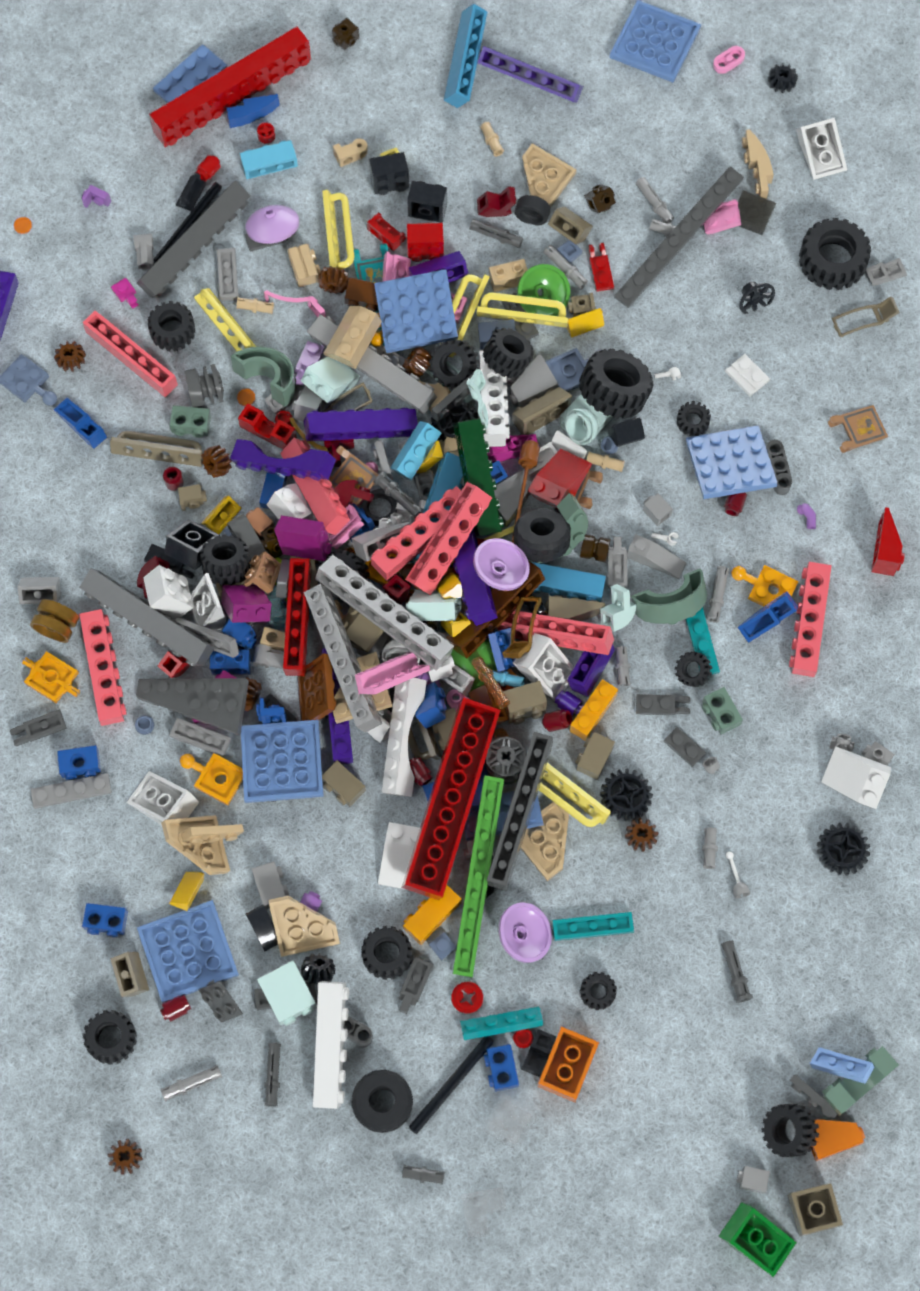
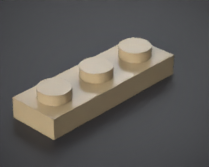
(212, 833)

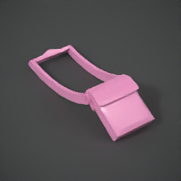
(311, 301)

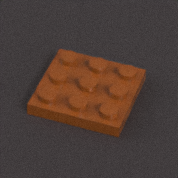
(316, 689)

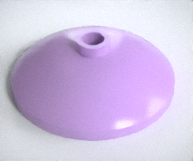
(272, 224)
(504, 557)
(533, 931)

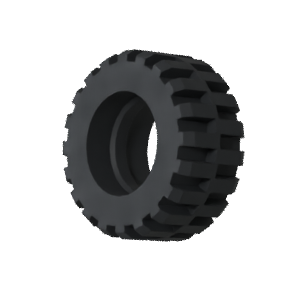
(841, 234)
(610, 398)

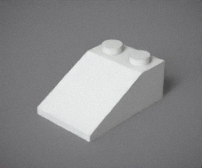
(822, 148)
(291, 503)
(207, 605)
(545, 664)
(856, 777)
(162, 799)
(397, 854)

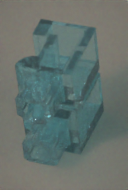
(278, 611)

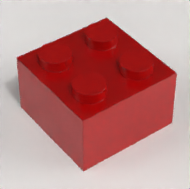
(425, 241)

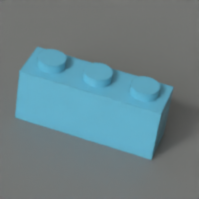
(268, 159)
(415, 450)

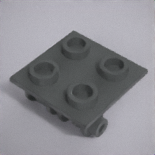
(220, 1001)

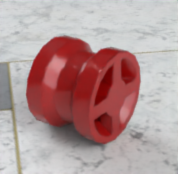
(266, 128)

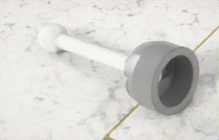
(740, 887)

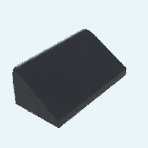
(627, 432)

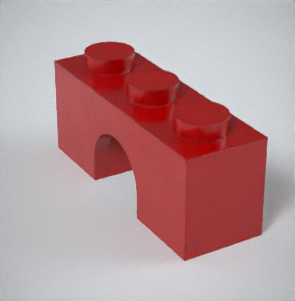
(255, 422)

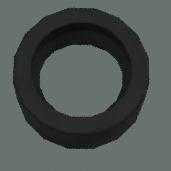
(532, 210)
(379, 493)

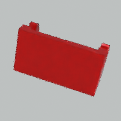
(385, 232)

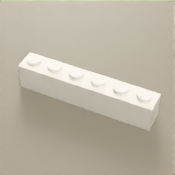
(330, 1044)

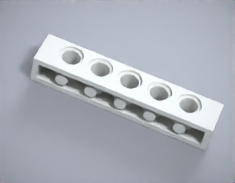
(493, 398)

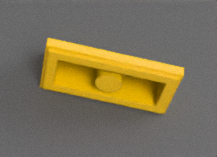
(585, 322)
(432, 458)
(221, 515)
(449, 587)
(455, 627)
(187, 890)

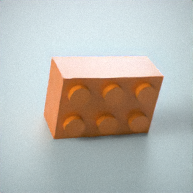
(568, 1064)

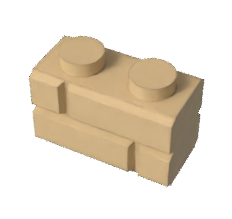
(303, 265)

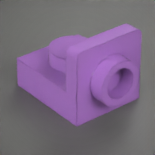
(97, 195)

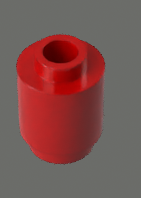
(208, 167)

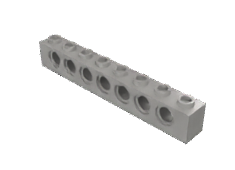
(384, 612)
(342, 657)

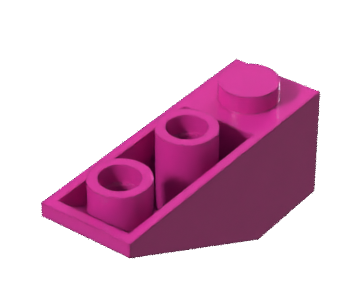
(512, 448)

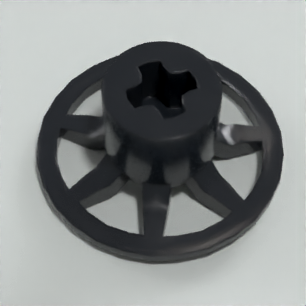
(754, 294)

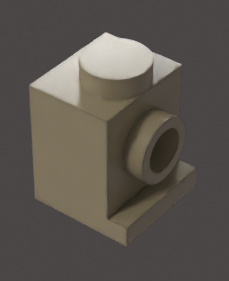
(576, 305)
(191, 496)

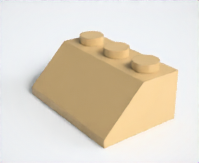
(353, 336)

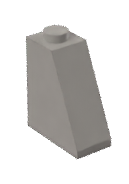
(532, 383)
(509, 494)

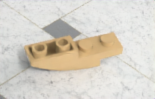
(758, 161)

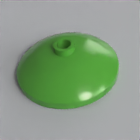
(551, 282)
(483, 651)

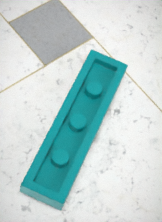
(701, 639)
(593, 926)
(501, 1023)

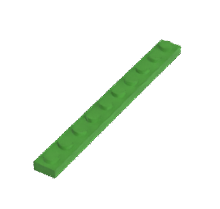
(477, 876)

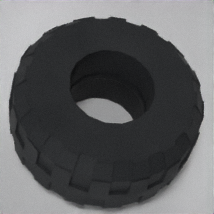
(542, 535)
(391, 1119)

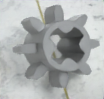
(842, 741)

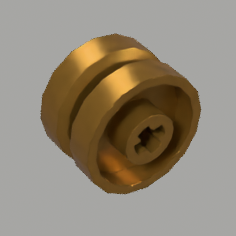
(54, 620)

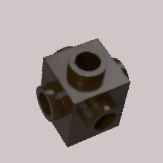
(345, 34)
(600, 198)
(271, 542)

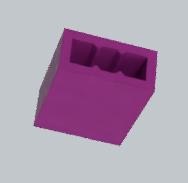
(303, 538)
(245, 603)

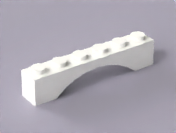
(398, 775)

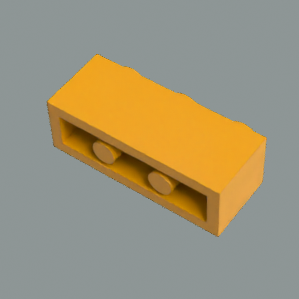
(593, 710)
(431, 915)

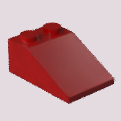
(559, 478)
(888, 547)

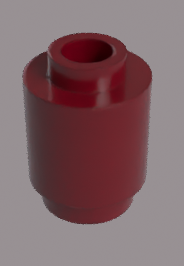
(173, 478)
(735, 503)
(557, 720)
(421, 772)
(175, 1008)

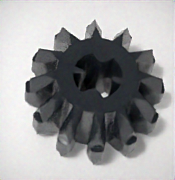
(782, 78)
(317, 969)

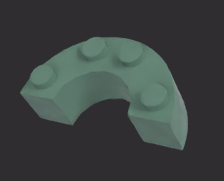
(268, 363)
(577, 519)
(672, 606)
(846, 1092)

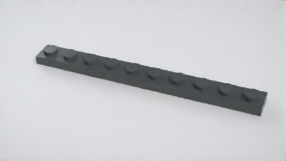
(679, 237)

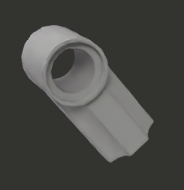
(144, 248)
(268, 657)

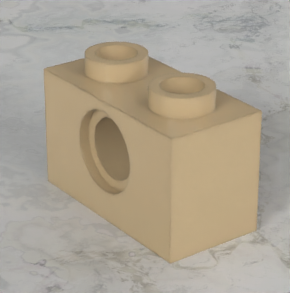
(506, 275)

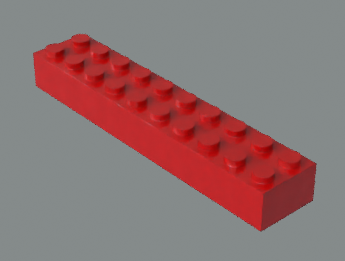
(230, 87)
(451, 799)

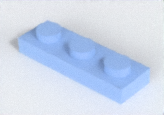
(842, 1065)

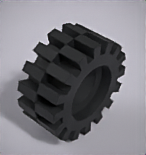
(697, 409)
(704, 672)
(607, 982)

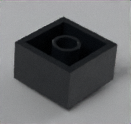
(389, 173)
(427, 201)
(186, 543)

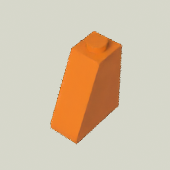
(836, 1138)

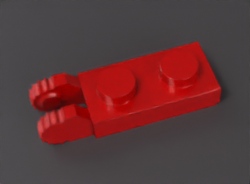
(600, 269)

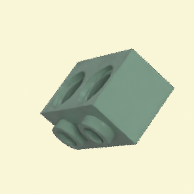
(191, 416)
(726, 709)

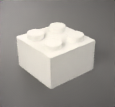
(168, 592)

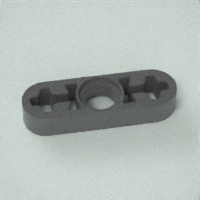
(283, 579)

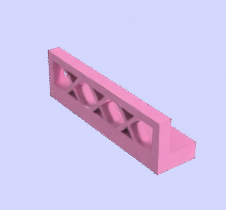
(389, 674)

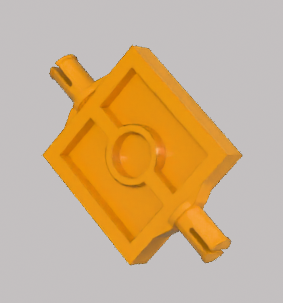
(51, 677)

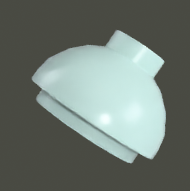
(581, 426)

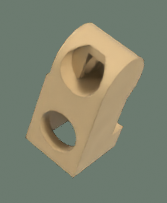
(350, 152)
(273, 638)

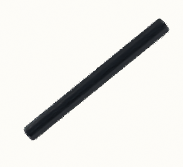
(191, 218)
(451, 1084)

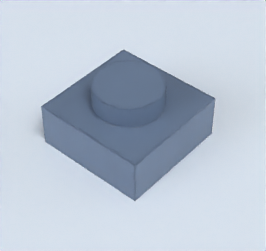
(570, 251)
(442, 946)

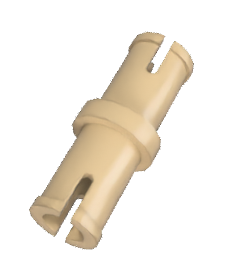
(492, 139)
(255, 305)
(605, 461)

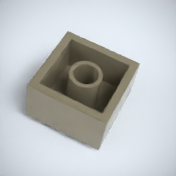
(525, 702)
(815, 1209)

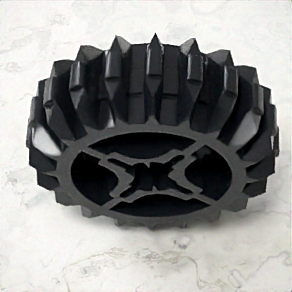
(464, 413)
(633, 791)
(851, 850)

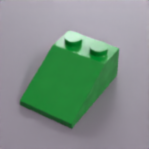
(757, 1239)

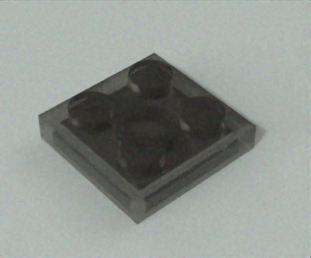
(755, 212)

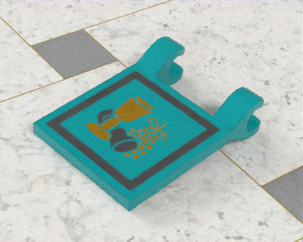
(371, 269)

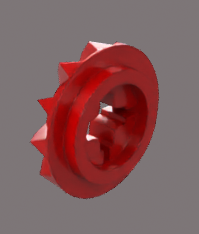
(468, 988)

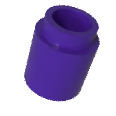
(569, 702)

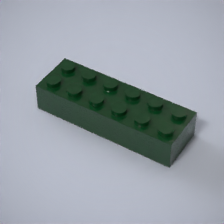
(477, 471)

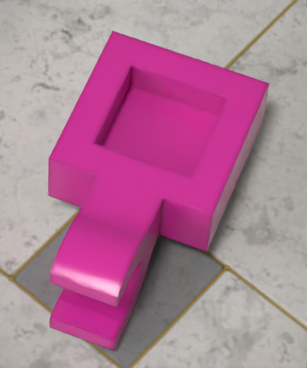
(125, 291)

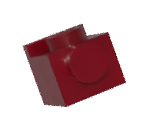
(396, 593)

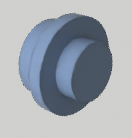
(608, 445)
(144, 725)

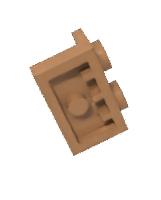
(263, 572)

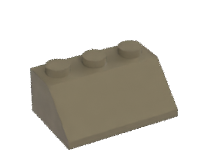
(541, 411)
(361, 630)

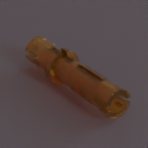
(499, 698)

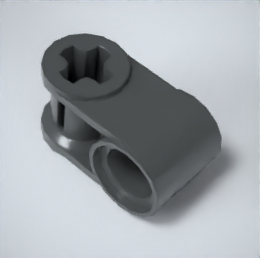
(423, 483)

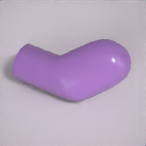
(809, 513)

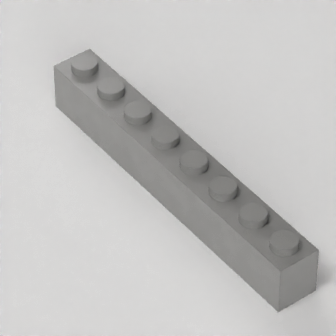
(381, 369)

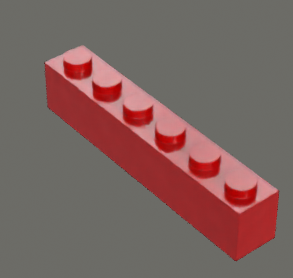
(297, 617)

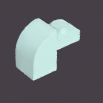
(620, 611)

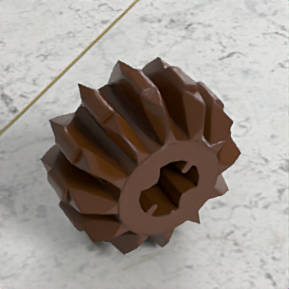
(333, 280)
(64, 360)
(417, 362)
(216, 461)
(253, 693)
(640, 841)
(125, 1164)

